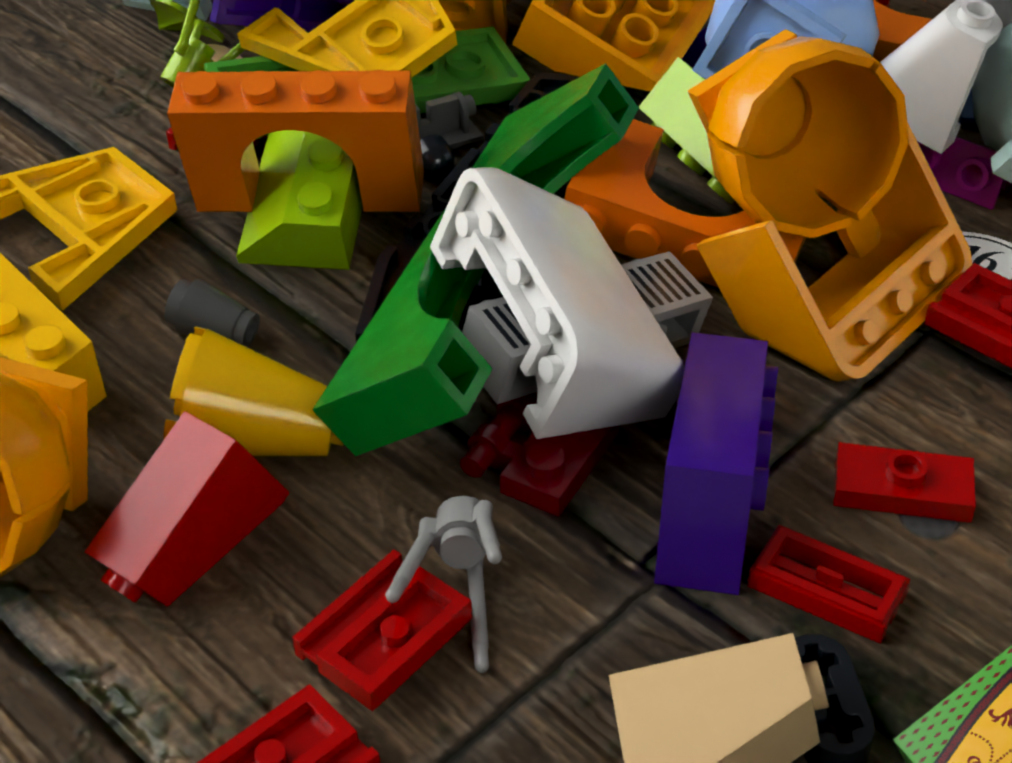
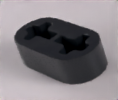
(845, 703)

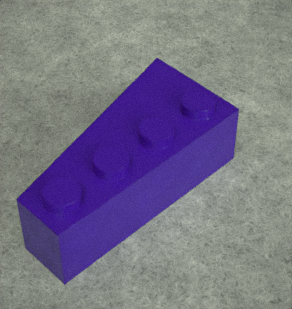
(716, 463)

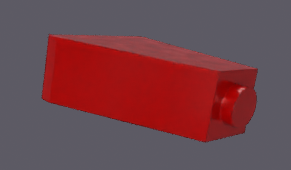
(184, 512)

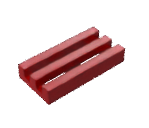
(823, 589)

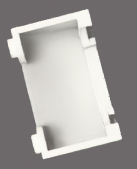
(941, 65)
(588, 328)

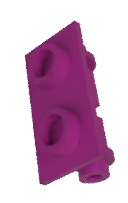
(966, 172)

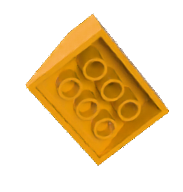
(630, 36)

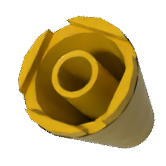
(249, 397)

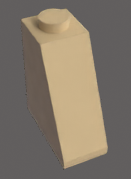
(721, 706)

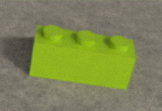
(674, 111)
(303, 205)

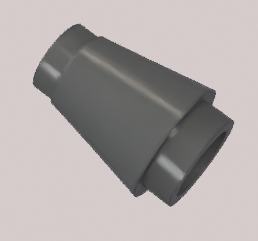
(207, 307)

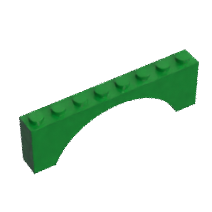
(412, 359)

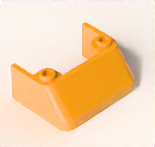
(867, 301)

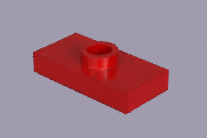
(904, 482)

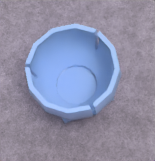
(745, 24)

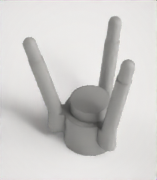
(462, 538)

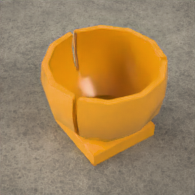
(804, 125)
(39, 456)

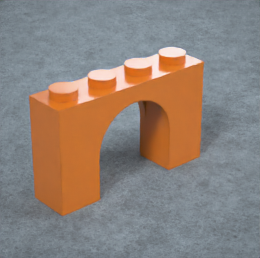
(360, 111)
(638, 221)

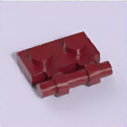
(541, 470)

